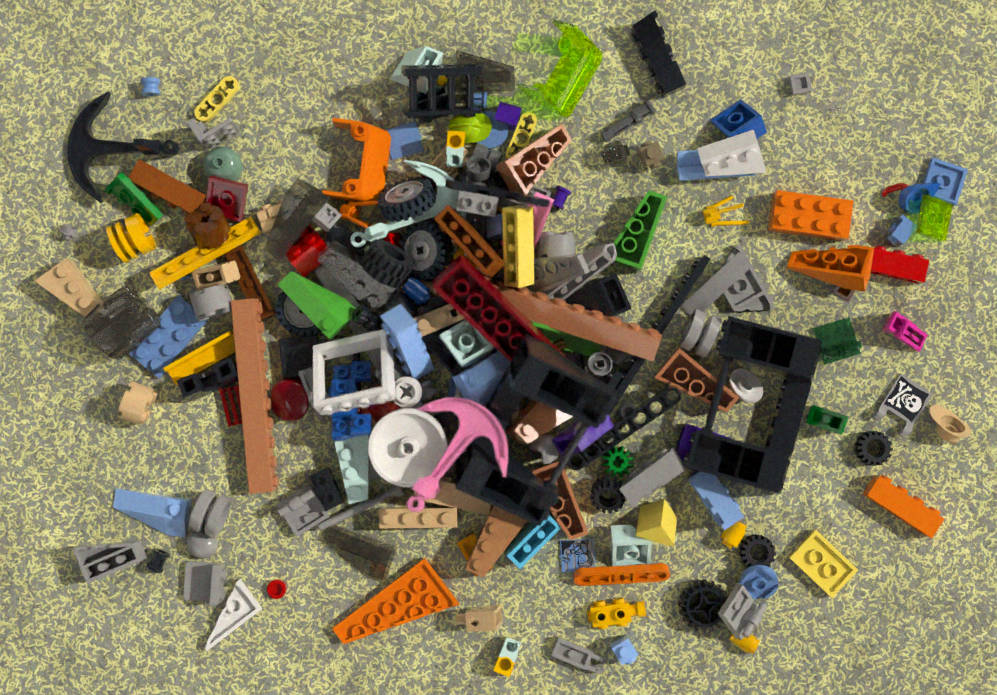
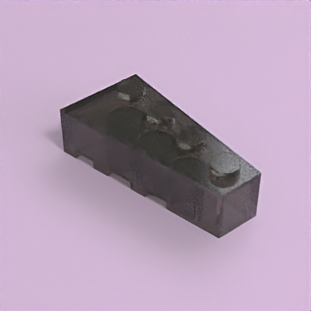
(348, 271)

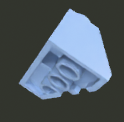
(482, 378)

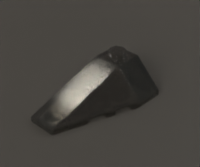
(363, 552)

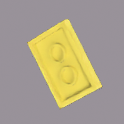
(823, 563)

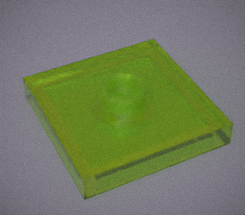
(934, 218)

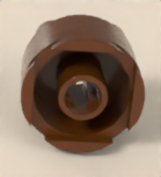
(208, 226)

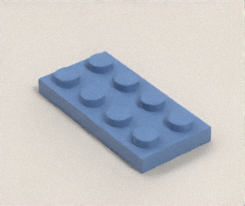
(175, 332)

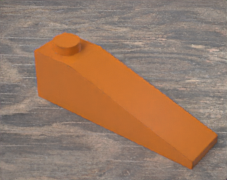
(841, 267)

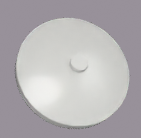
(406, 446)

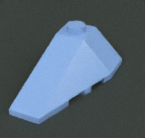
(160, 512)

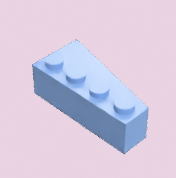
(407, 342)

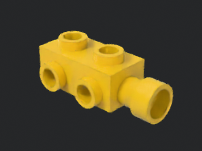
(610, 611)

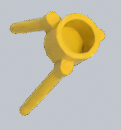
(712, 215)

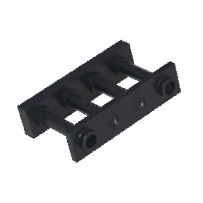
(432, 72)

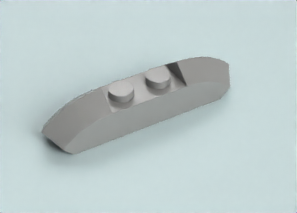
(596, 260)

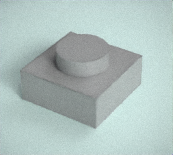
(800, 84)

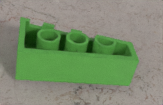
(637, 236)

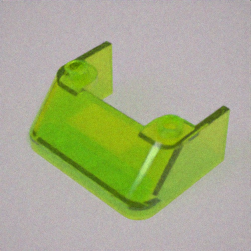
(571, 74)

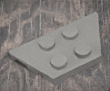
(748, 290)

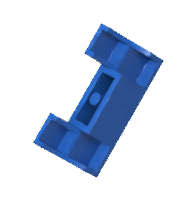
(349, 423)

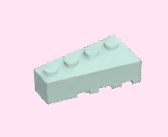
(354, 465)

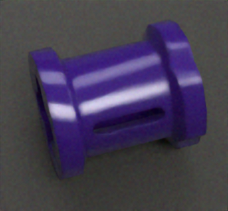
(560, 197)

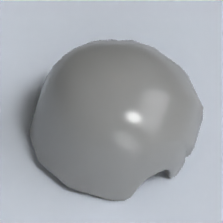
(201, 545)

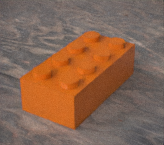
(810, 215)

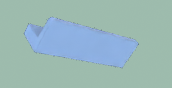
(690, 167)

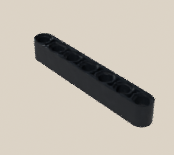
(633, 424)

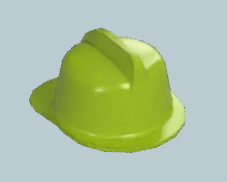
(476, 127)

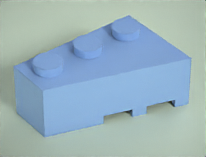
(716, 499)

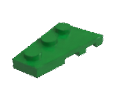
(129, 194)

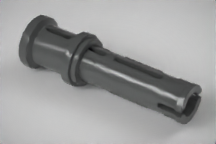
(634, 117)

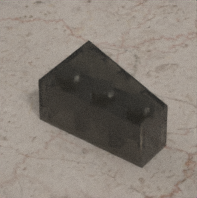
(494, 76)

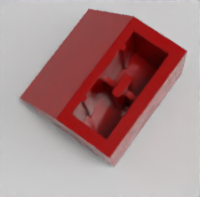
(305, 251)

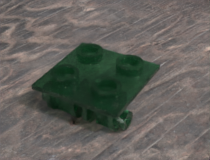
(837, 341)

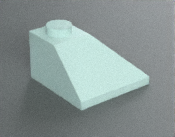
(466, 344)
(627, 547)

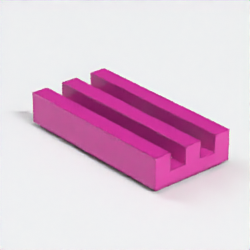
(902, 330)

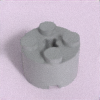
(555, 244)
(211, 302)

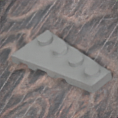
(557, 270)

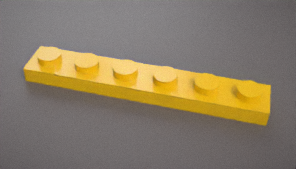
(198, 257)

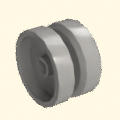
(700, 333)
(210, 513)

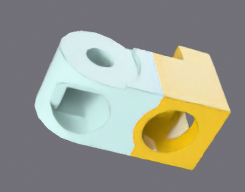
(455, 148)
(507, 657)

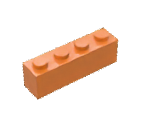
(903, 506)

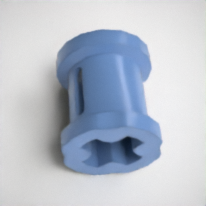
(480, 100)

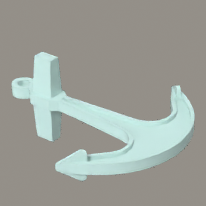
(444, 197)

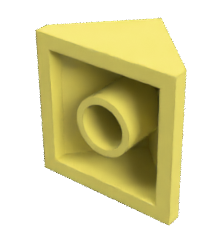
(657, 523)

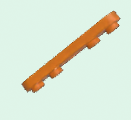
(613, 574)

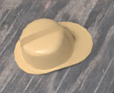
(948, 425)

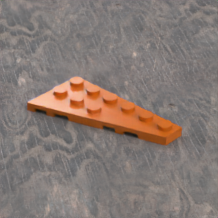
(406, 599)

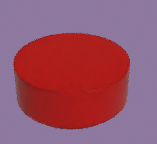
(276, 589)

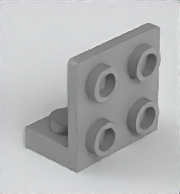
(212, 137)

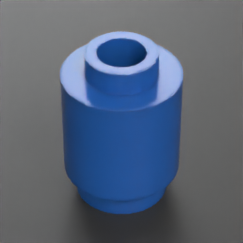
(416, 291)

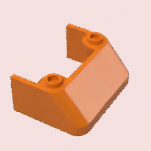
(373, 164)

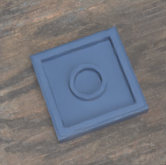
(949, 176)

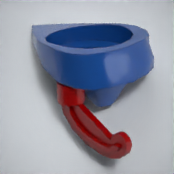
(911, 196)

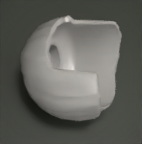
(544, 448)

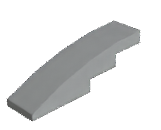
(717, 284)

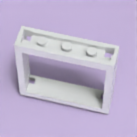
(345, 347)

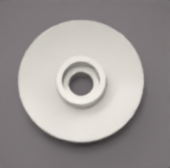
(746, 385)

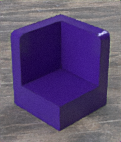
(508, 114)

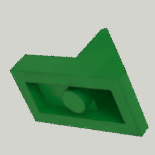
(827, 420)

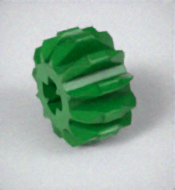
(623, 464)

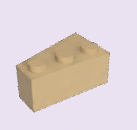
(70, 286)

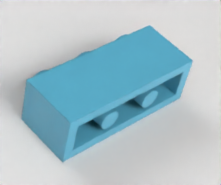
(531, 541)

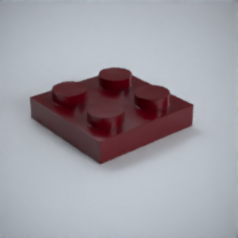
(228, 196)

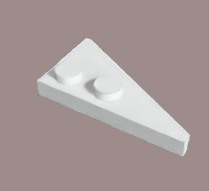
(238, 609)

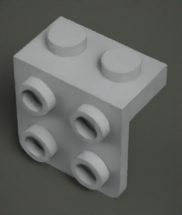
(204, 582)

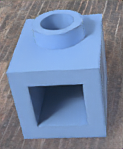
(624, 650)

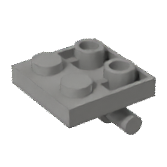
(302, 510)
(741, 612)

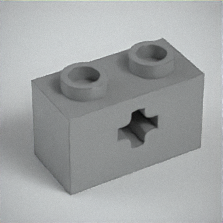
(477, 203)

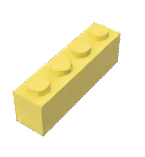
(518, 246)

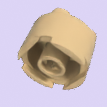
(136, 403)

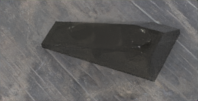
(295, 215)

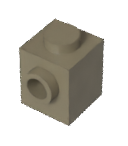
(651, 155)

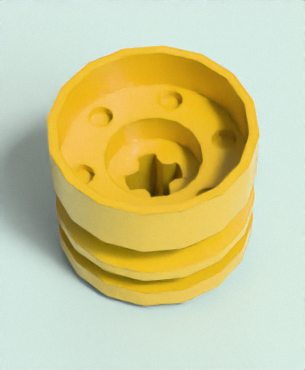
(129, 239)

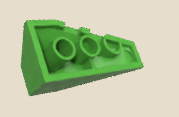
(320, 305)

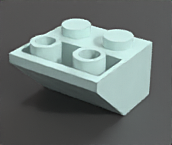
(419, 56)

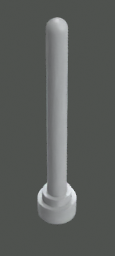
(394, 491)

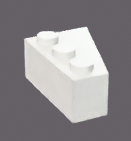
(732, 156)

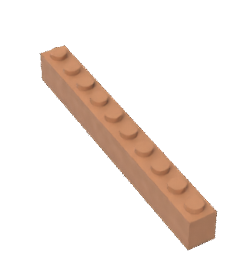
(582, 322)
(254, 395)

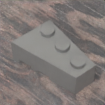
(652, 475)
(106, 558)

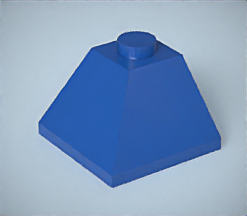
(738, 120)

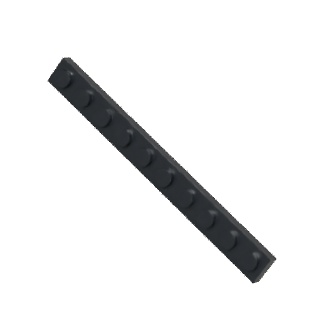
(667, 313)

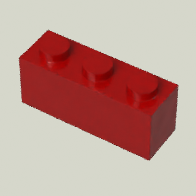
(899, 265)

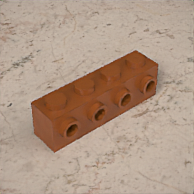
(470, 241)

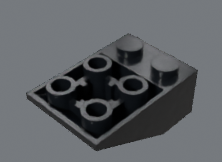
(604, 296)

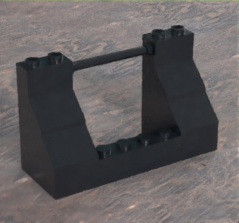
(780, 353)
(554, 381)

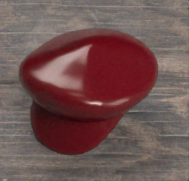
(289, 399)

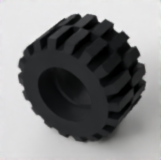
(387, 263)

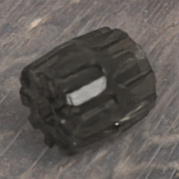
(120, 323)

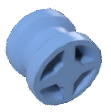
(150, 86)

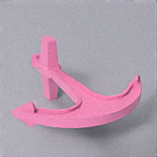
(474, 423)

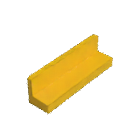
(202, 357)

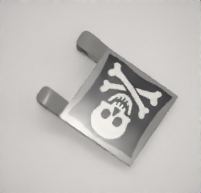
(905, 401)

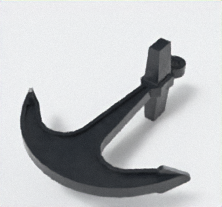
(85, 147)

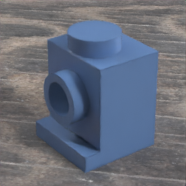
(900, 231)

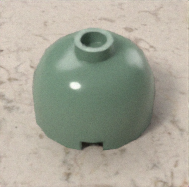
(223, 163)

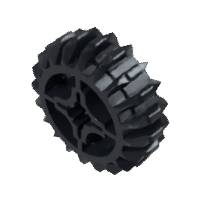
(709, 622)

